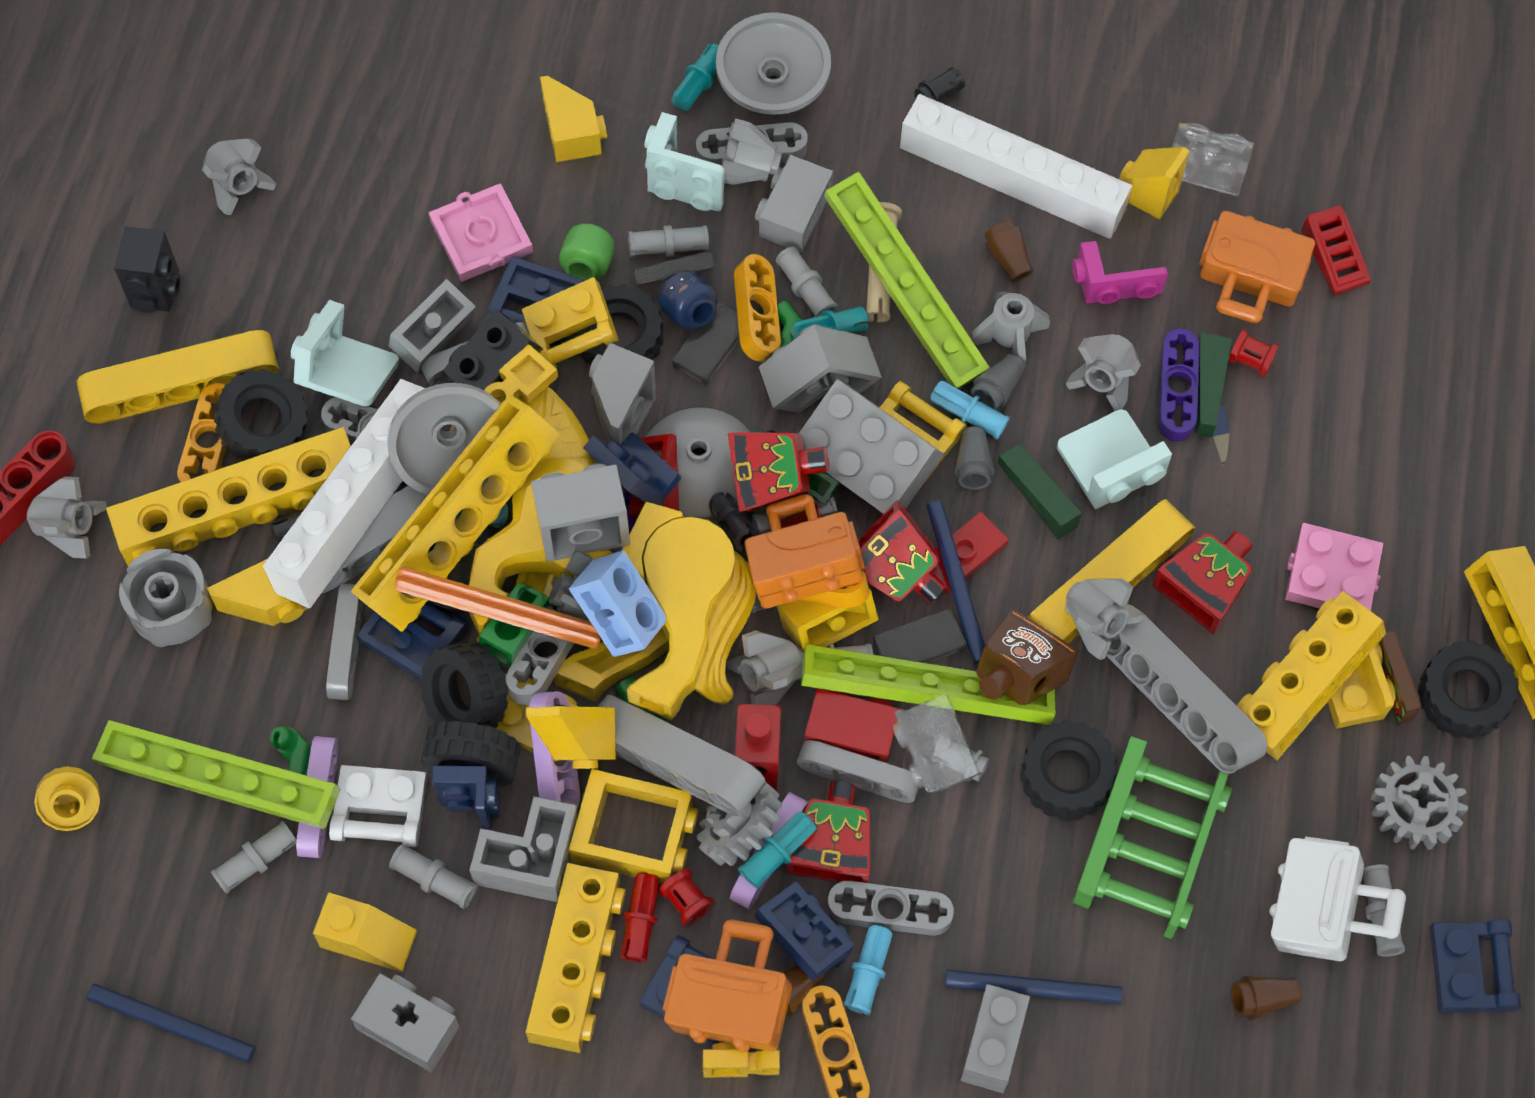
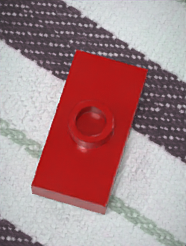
(976, 545)

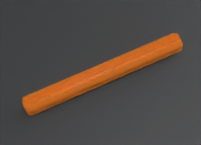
(497, 607)

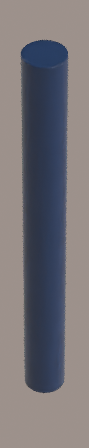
(956, 579)
(1035, 986)
(171, 1023)

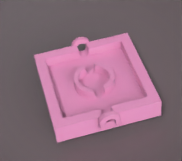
(480, 232)
(1332, 563)

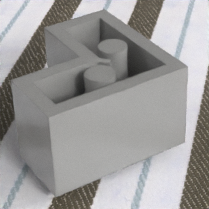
(813, 362)
(529, 863)

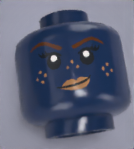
(688, 300)

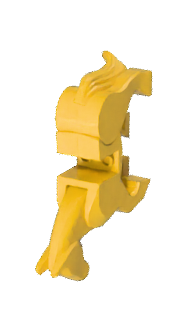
(682, 561)

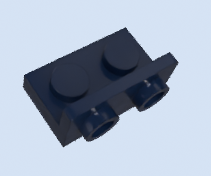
(638, 466)
(468, 787)
(805, 931)

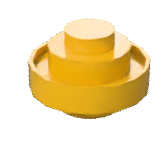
(67, 798)

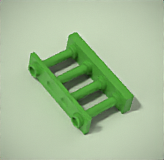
(1111, 844)

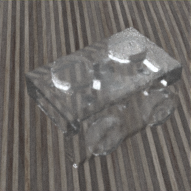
(1214, 158)
(936, 744)

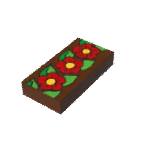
(1396, 669)

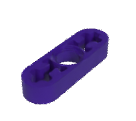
(1167, 397)

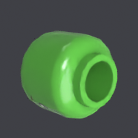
(587, 252)

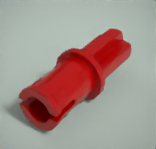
(640, 918)

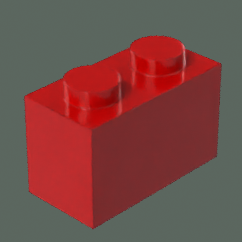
(852, 723)

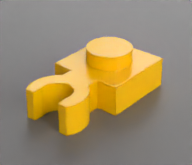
(524, 376)
(727, 1061)

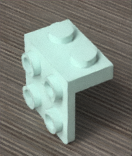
(679, 175)
(337, 363)
(1112, 458)

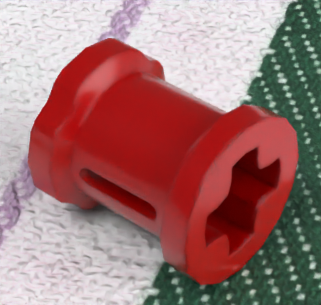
(1240, 354)
(686, 897)

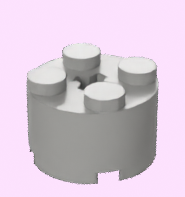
(175, 617)

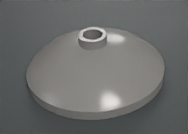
(773, 47)
(415, 439)
(707, 473)

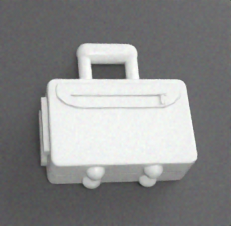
(1321, 899)

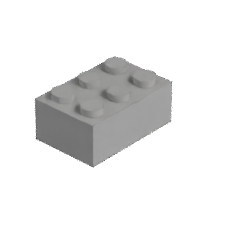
(869, 448)

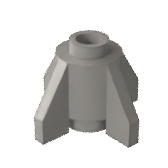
(748, 155)
(234, 172)
(1011, 323)
(1107, 367)
(63, 516)
(1101, 611)
(767, 666)

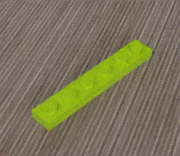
(906, 281)
(913, 683)
(217, 774)

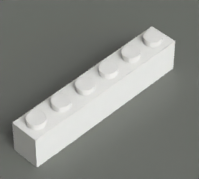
(1015, 166)
(339, 510)

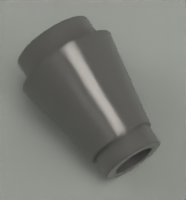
(998, 382)
(974, 461)

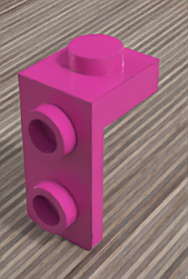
(1112, 287)

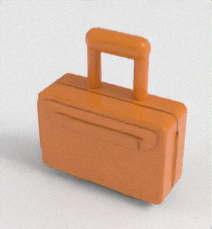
(1255, 261)
(804, 556)
(727, 998)

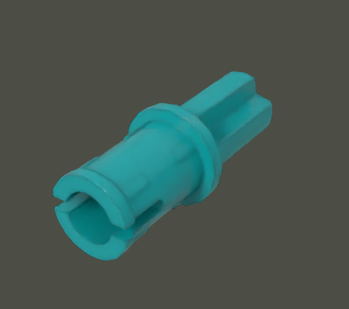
(698, 78)
(843, 321)
(777, 849)

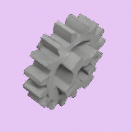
(1402, 809)
(734, 837)

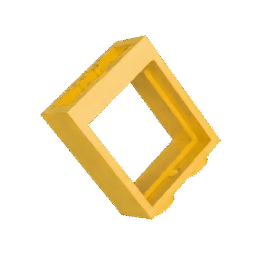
(582, 843)

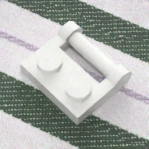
(380, 793)

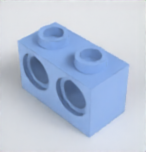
(618, 603)

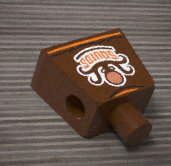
(1024, 661)

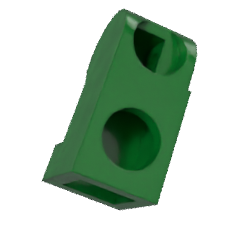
(506, 639)

